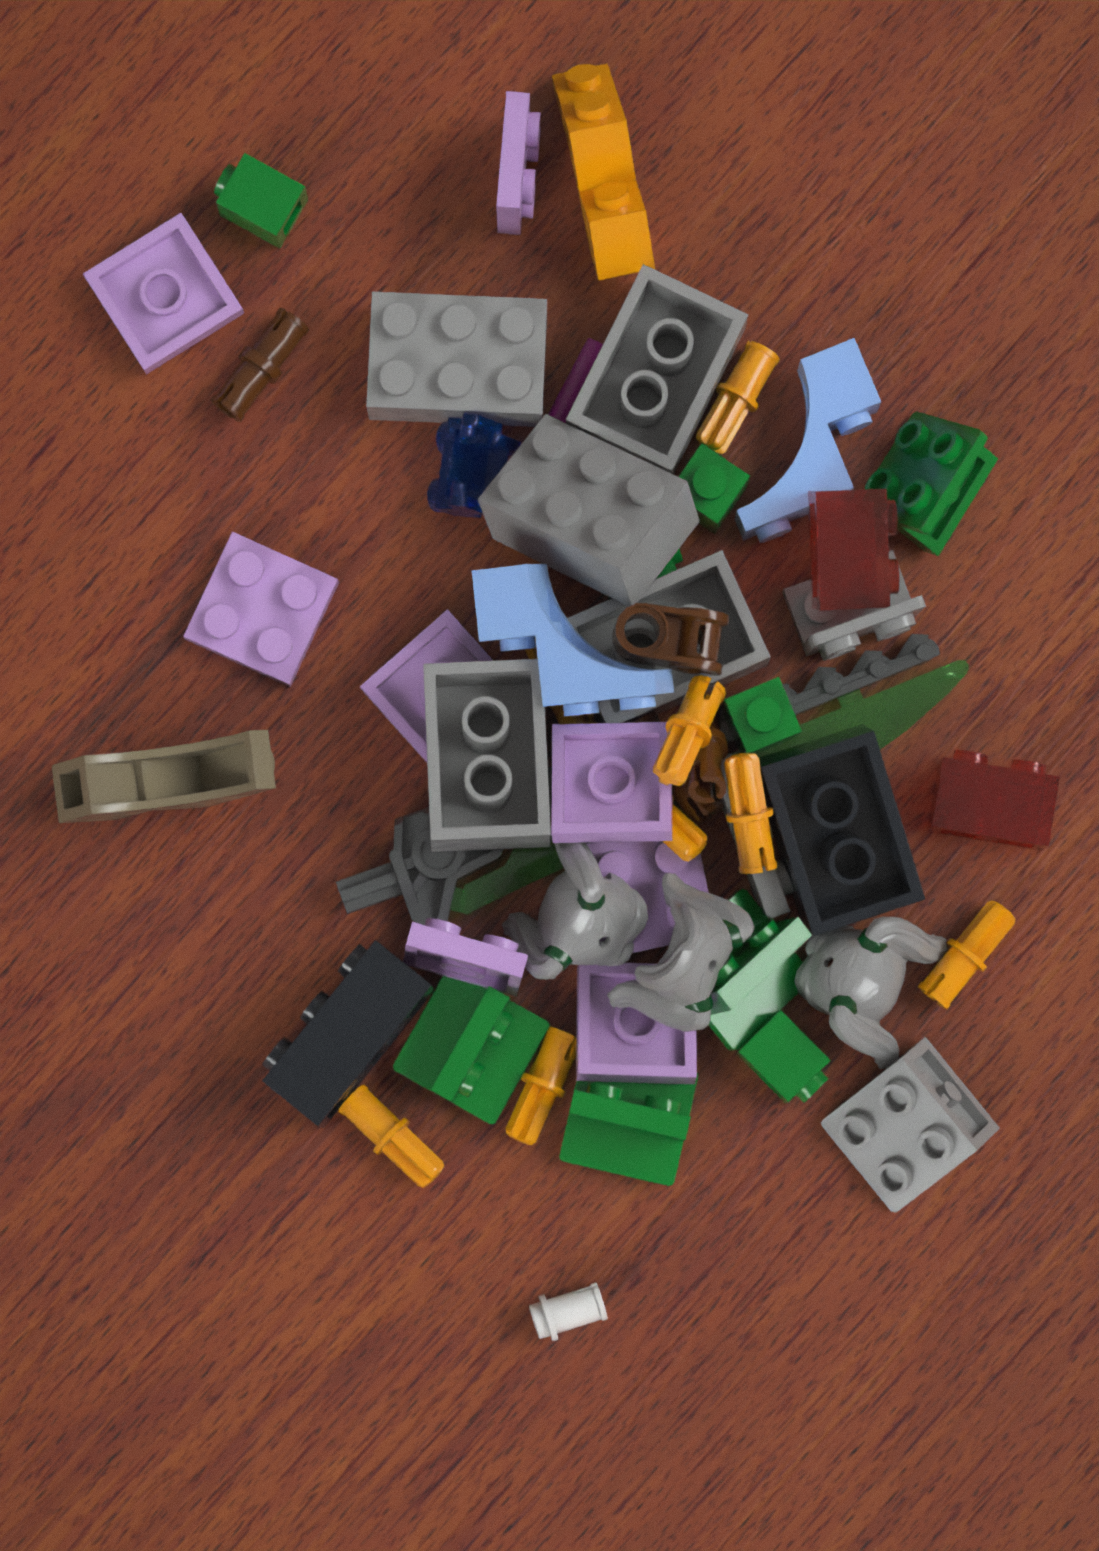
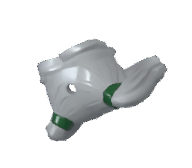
(576, 915)
(864, 979)
(681, 983)

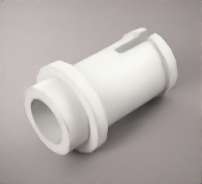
(567, 1311)

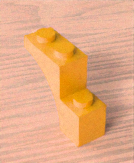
(604, 170)

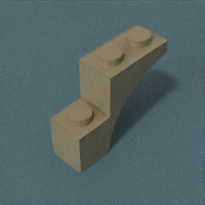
(163, 778)

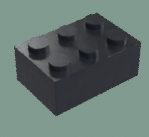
(839, 830)
(346, 1032)

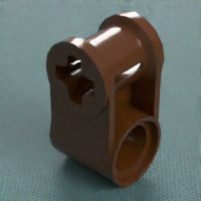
(675, 638)

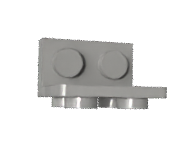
(839, 631)
(910, 1126)

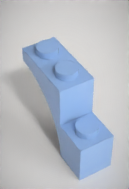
(836, 396)
(520, 606)

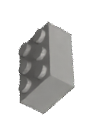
(456, 357)
(658, 369)
(589, 510)
(702, 585)
(486, 755)

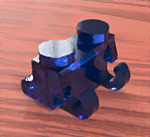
(471, 459)

